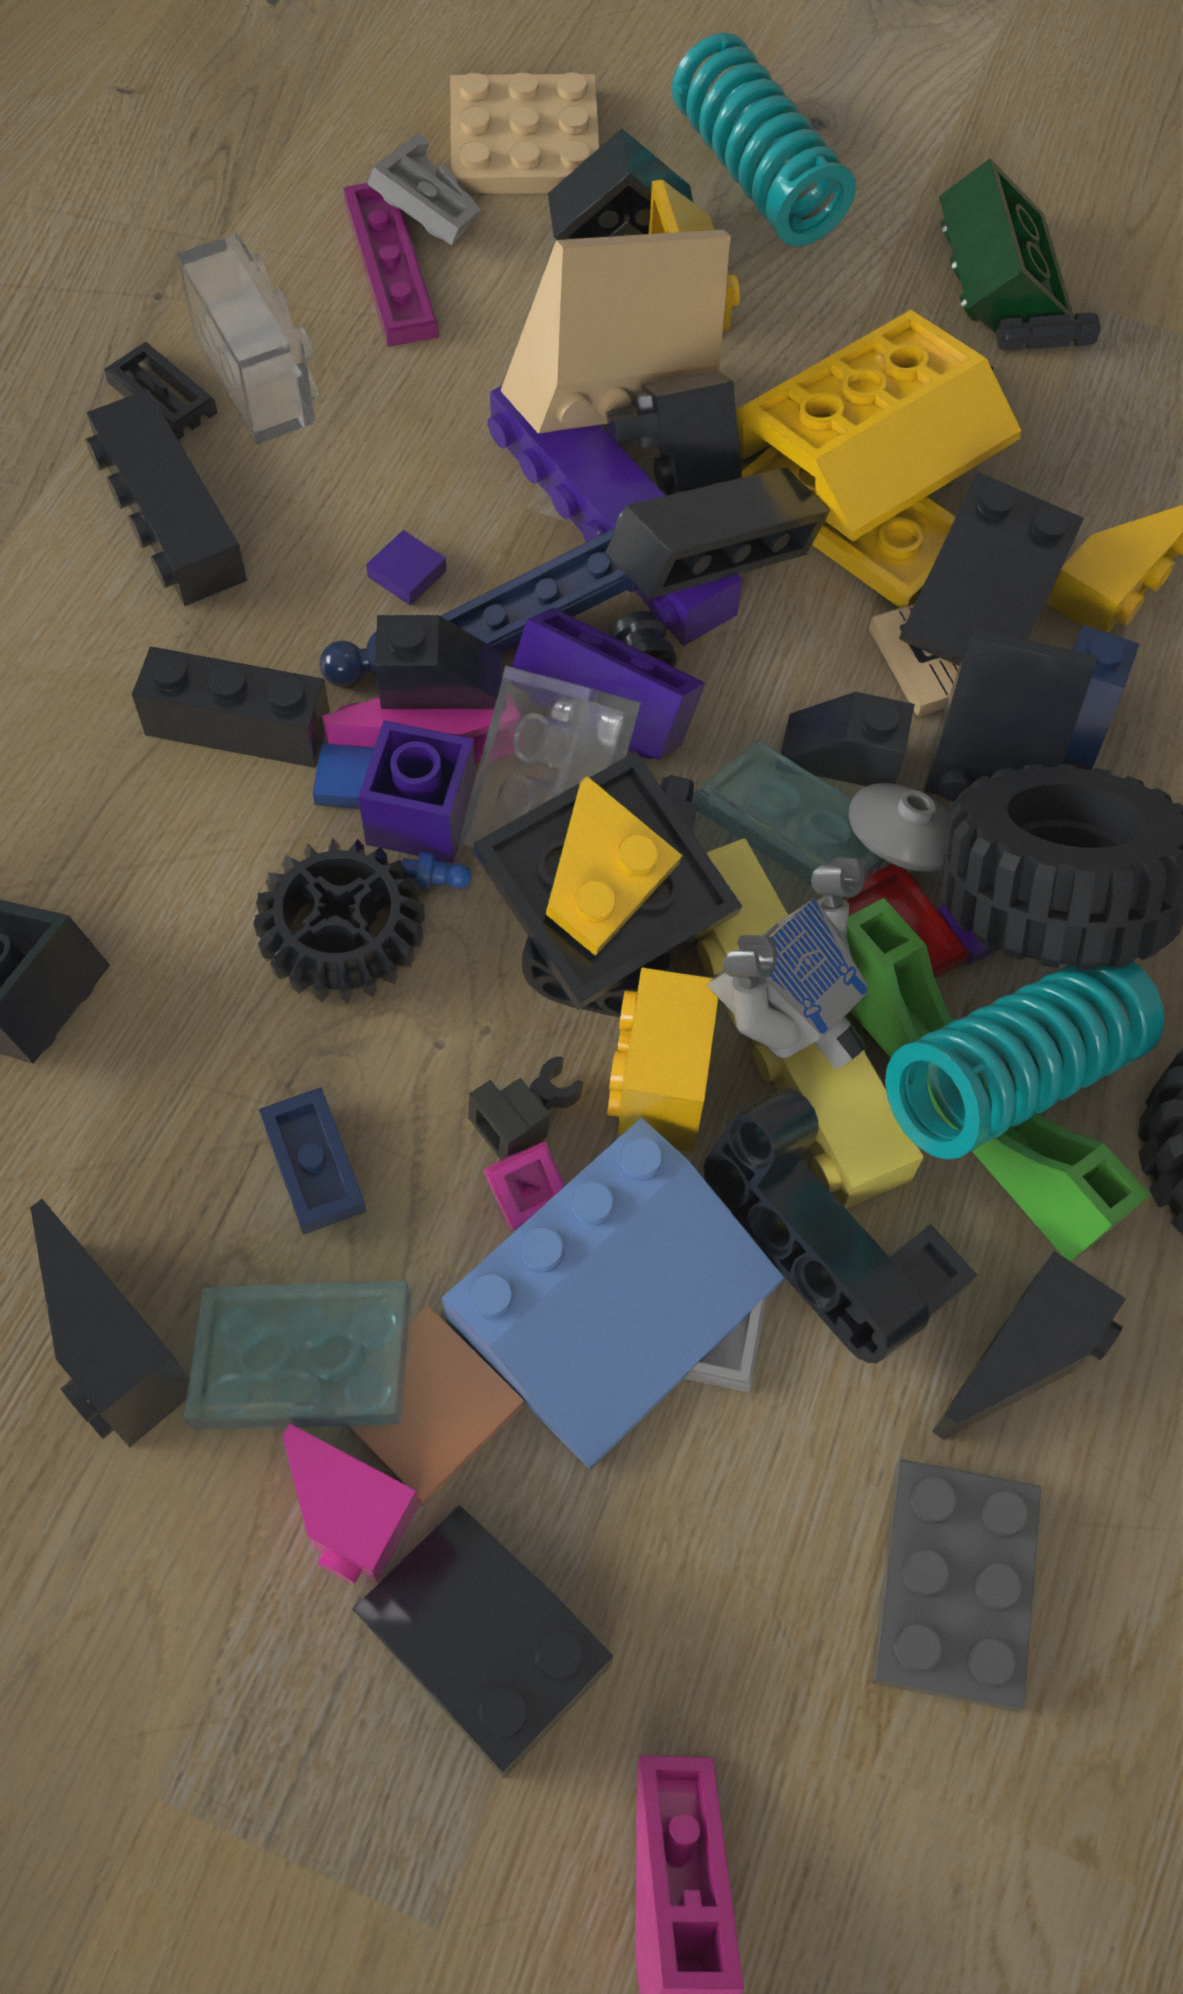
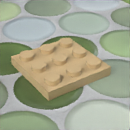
(520, 130)

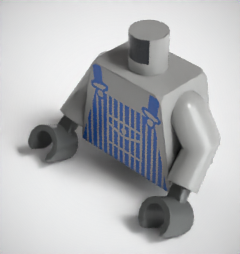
(800, 974)

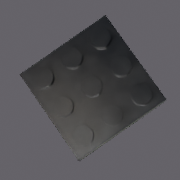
(685, 906)

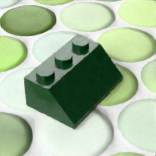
(1001, 249)

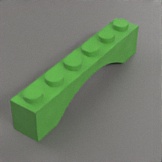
(1058, 1178)

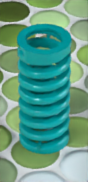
(762, 139)
(976, 1042)

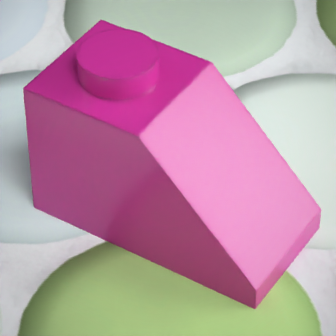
(347, 1507)

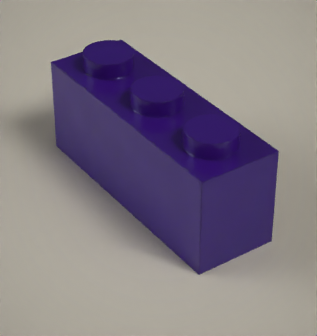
(585, 656)

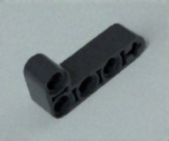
(808, 1231)

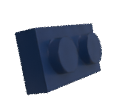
(312, 1160)

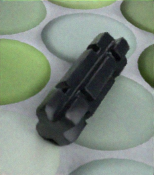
(1048, 331)

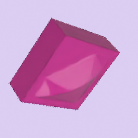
(524, 1182)

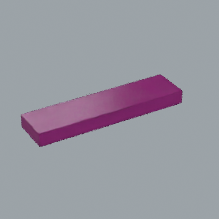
(391, 267)

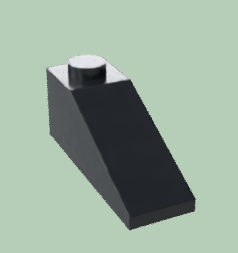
(1044, 1338)

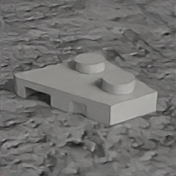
(427, 194)

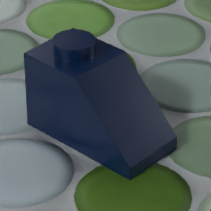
(1106, 687)

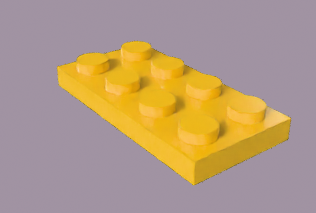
(888, 558)

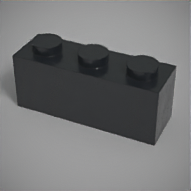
(231, 706)

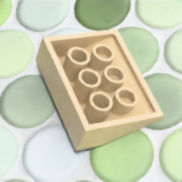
(618, 319)

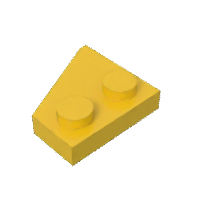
(605, 868)

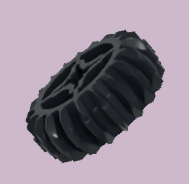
(332, 950)

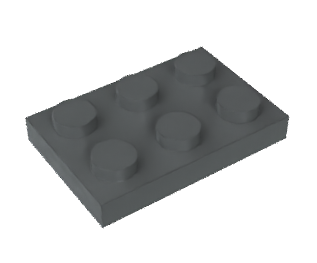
(958, 1586)

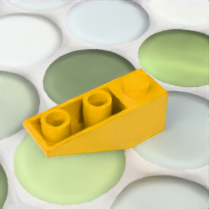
(1115, 568)

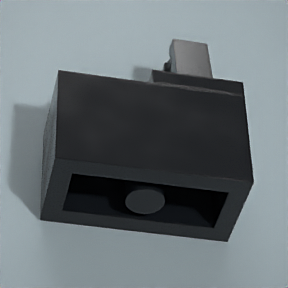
(690, 424)

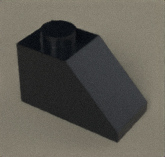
(434, 665)
(850, 738)

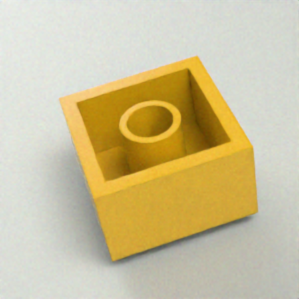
(664, 1055)

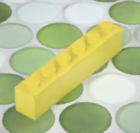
(858, 1138)

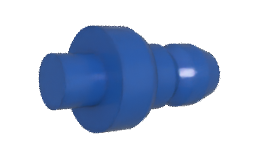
(431, 871)

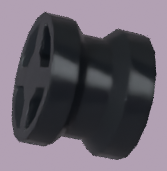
(646, 633)

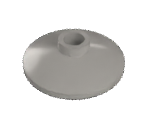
(901, 825)

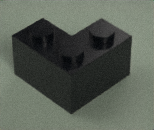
(610, 192)

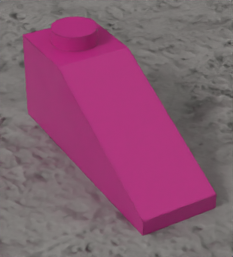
(682, 1881)

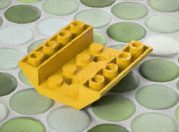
(884, 421)

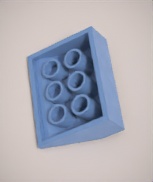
(612, 1292)

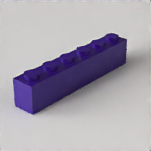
(591, 485)

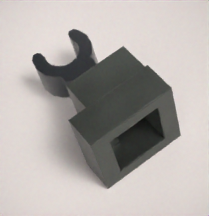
(519, 1113)

